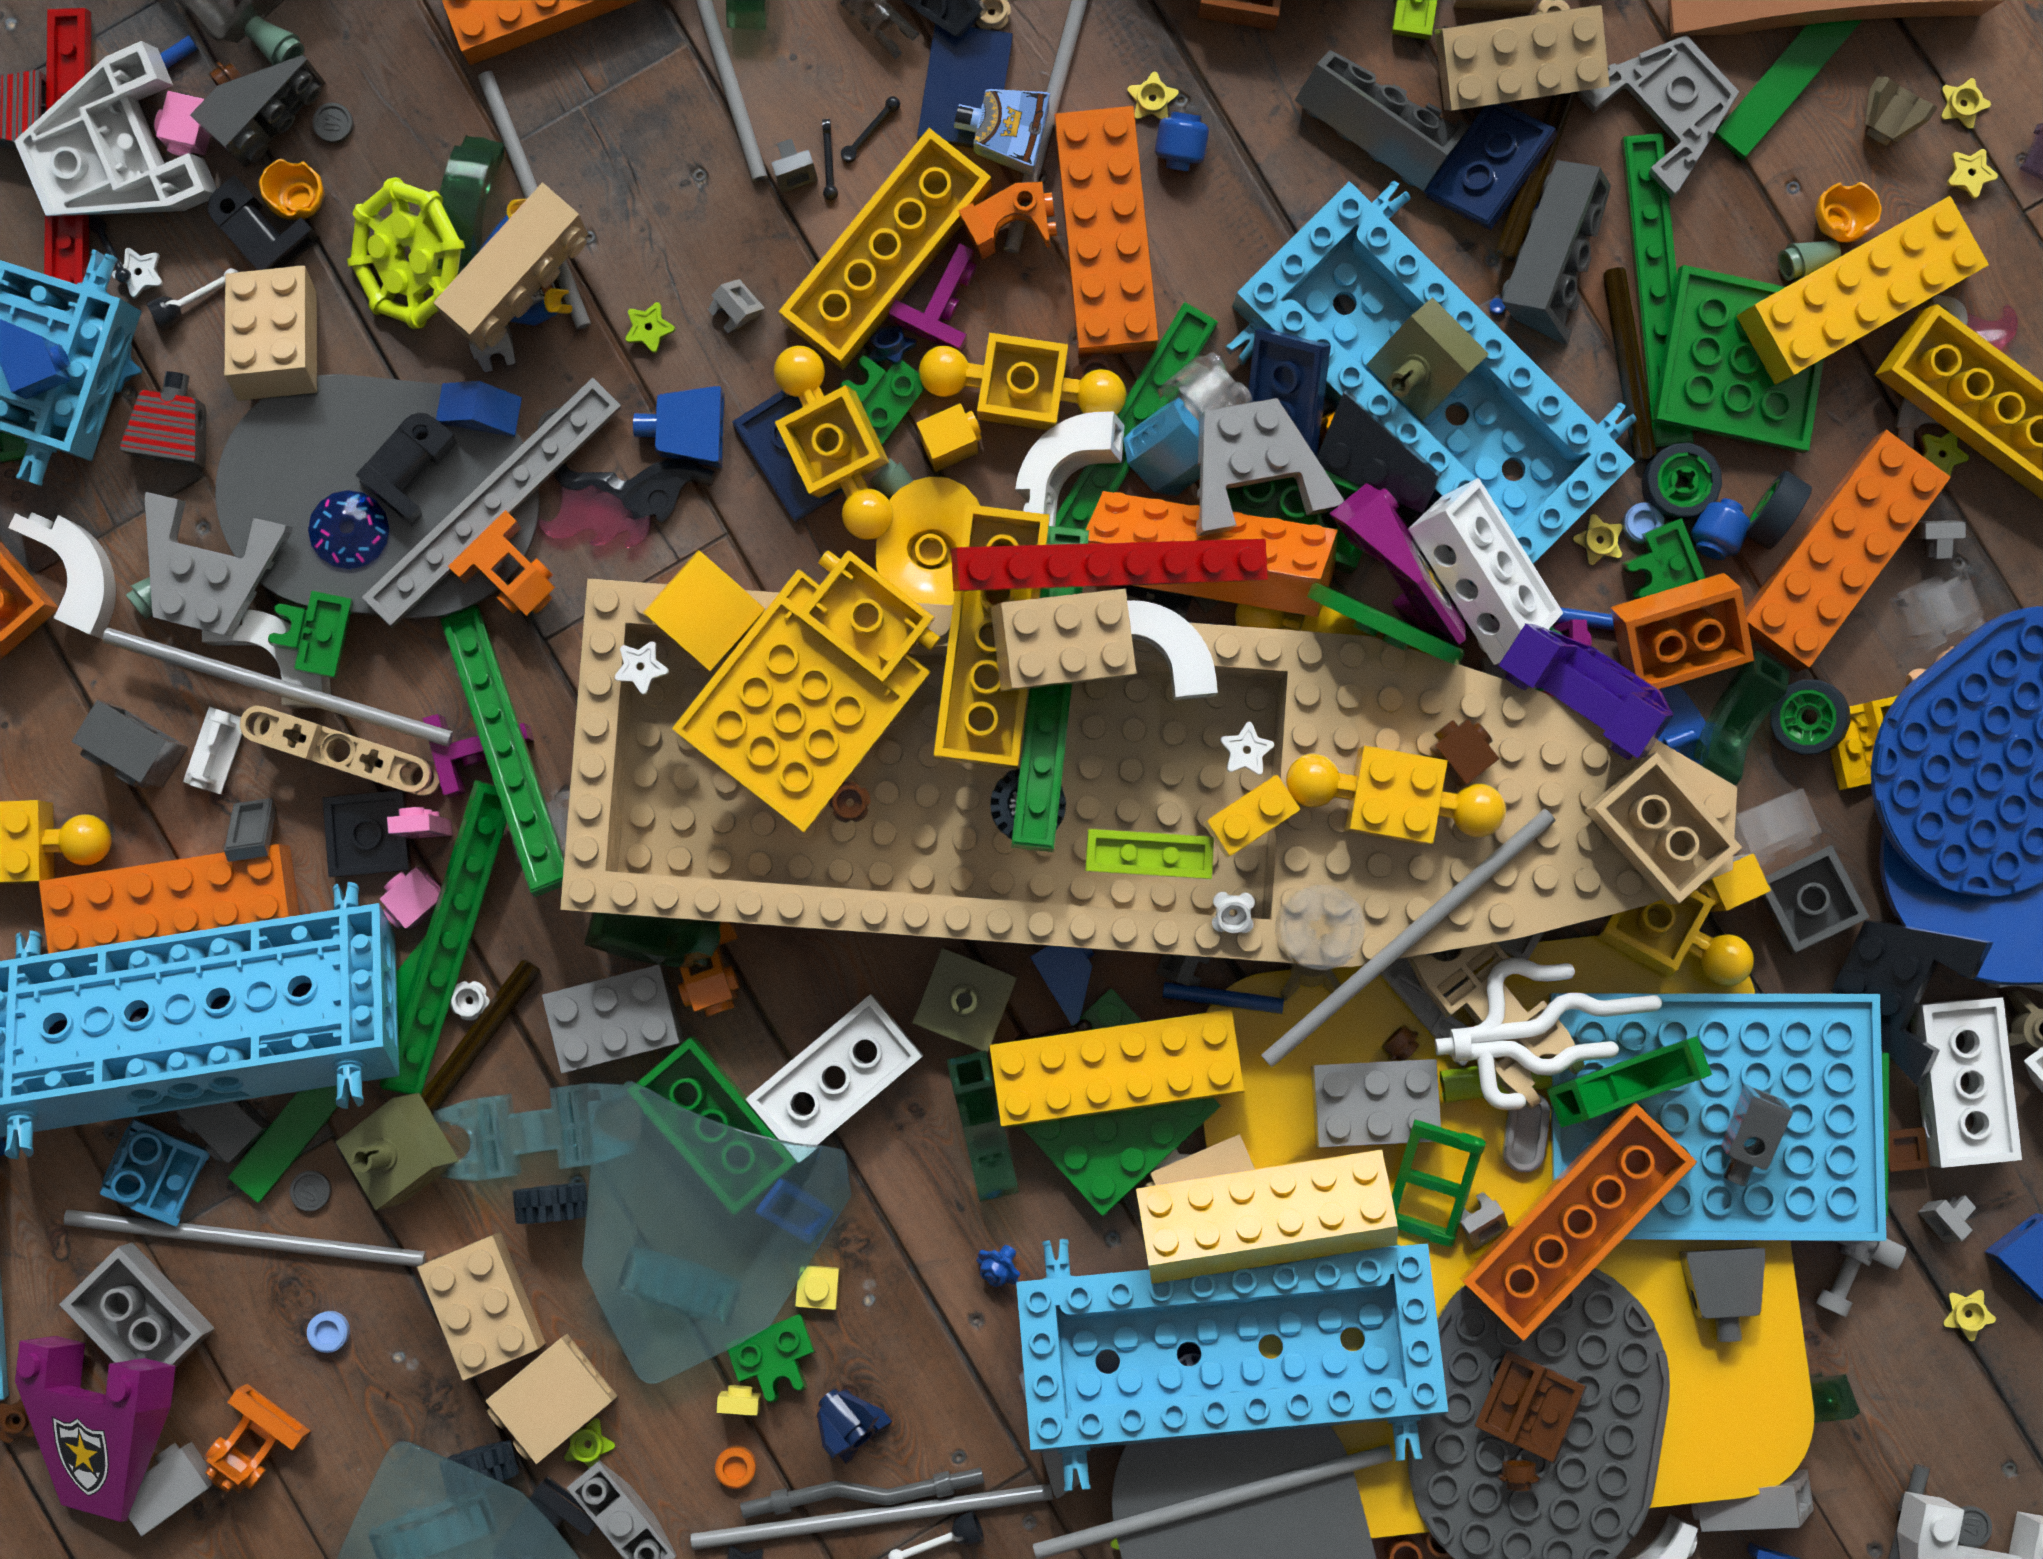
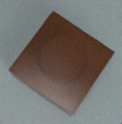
(1907, 1149)

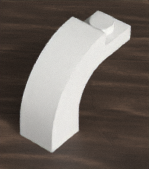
(1061, 452)
(90, 576)
(255, 631)
(1181, 646)

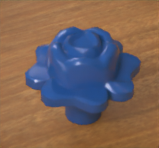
(998, 1266)

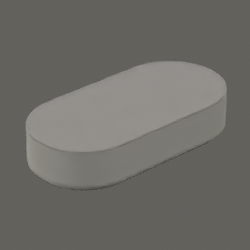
(1526, 1137)

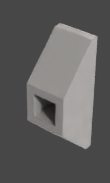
(621, 1514)

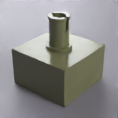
(1427, 358)
(964, 1000)
(397, 1151)

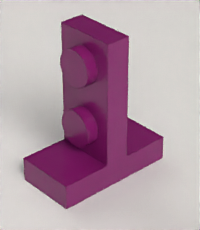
(941, 306)
(466, 751)

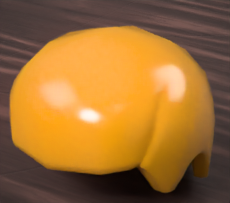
(291, 189)
(1847, 211)

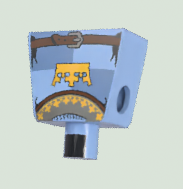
(1007, 127)

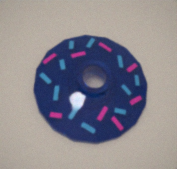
(354, 548)

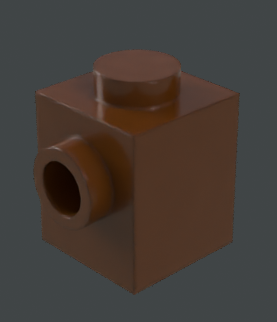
(1465, 749)

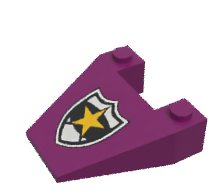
(1375, 528)
(88, 1439)

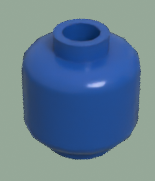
(1181, 140)
(1720, 529)

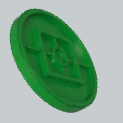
(1396, 631)

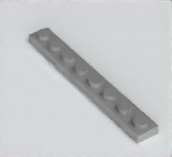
(501, 491)

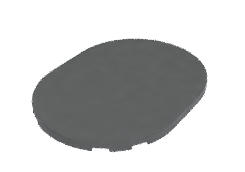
(312, 445)
(1609, 1461)
(1298, 1523)

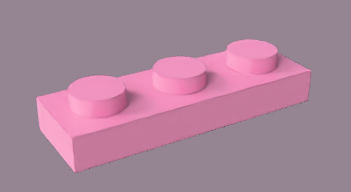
(419, 823)

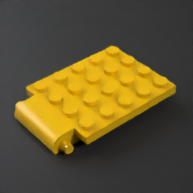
(812, 686)

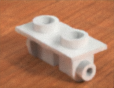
(214, 751)

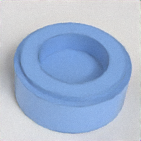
(1639, 520)
(328, 1331)

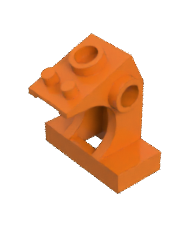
(988, 217)
(528, 590)
(715, 987)
(230, 1466)

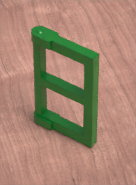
(1460, 1141)

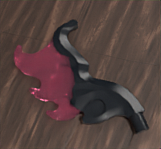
(616, 505)

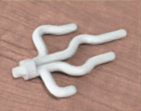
(1487, 1039)

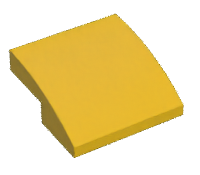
(704, 610)
(1854, 753)

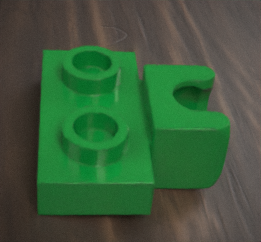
(886, 394)
(1669, 560)
(315, 633)
(774, 1355)

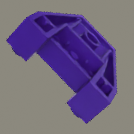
(1592, 685)

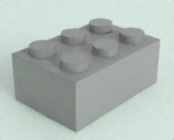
(613, 1018)
(1373, 1101)
(136, 1310)

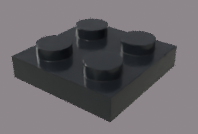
(359, 834)

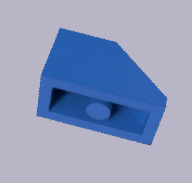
(31, 361)
(1066, 975)

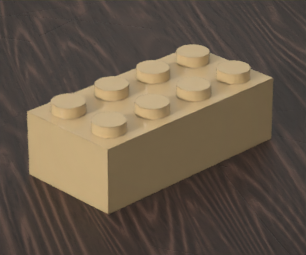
(1522, 57)
(512, 268)

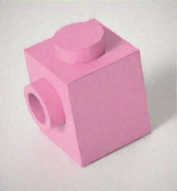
(178, 128)
(410, 898)

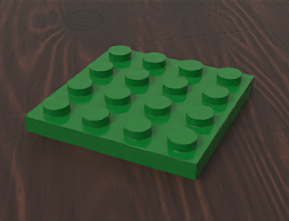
(1715, 376)
(1117, 1150)

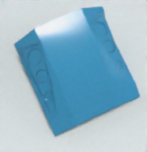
(1165, 449)
(153, 1172)

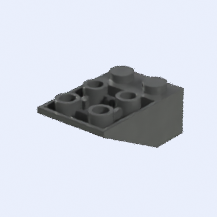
(257, 107)

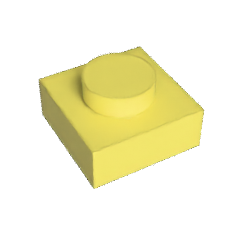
(818, 1288)
(739, 1400)

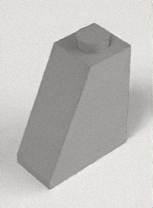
(1774, 1508)

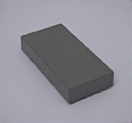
(250, 829)

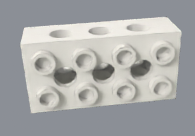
(1489, 557)
(835, 1048)
(1990, 1086)

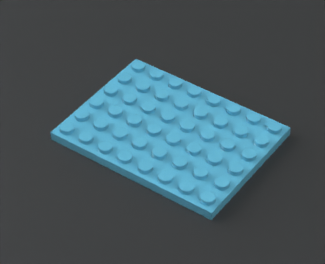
(1800, 1047)

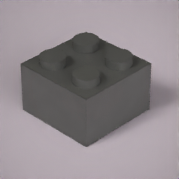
(129, 744)
(1812, 900)

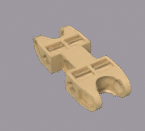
(287, 732)
(1441, 976)

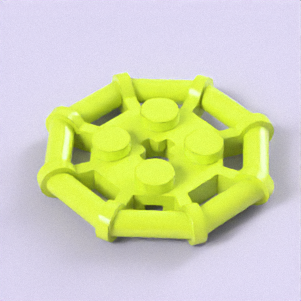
(387, 248)

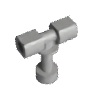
(1858, 1252)

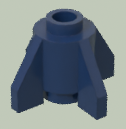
(848, 1423)

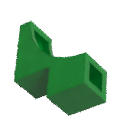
(1629, 1081)

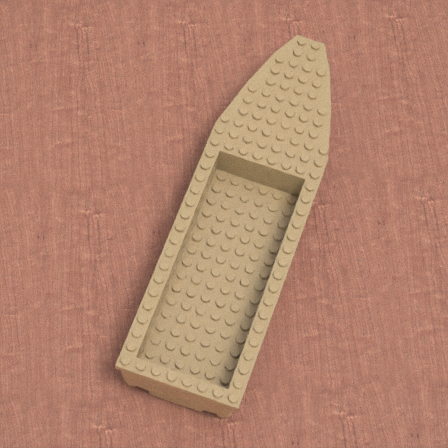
(683, 839)

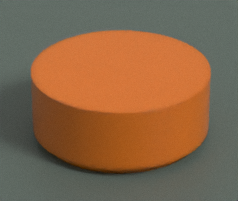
(735, 1467)

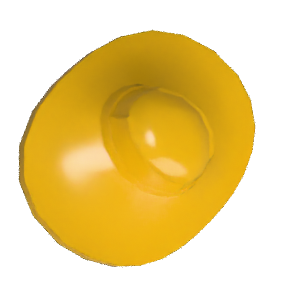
(920, 539)

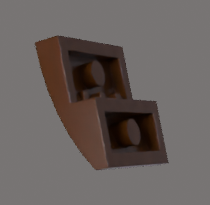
(1530, 1406)

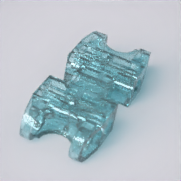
(501, 1135)

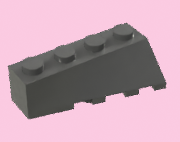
(1380, 119)
(1557, 249)
(226, 1126)

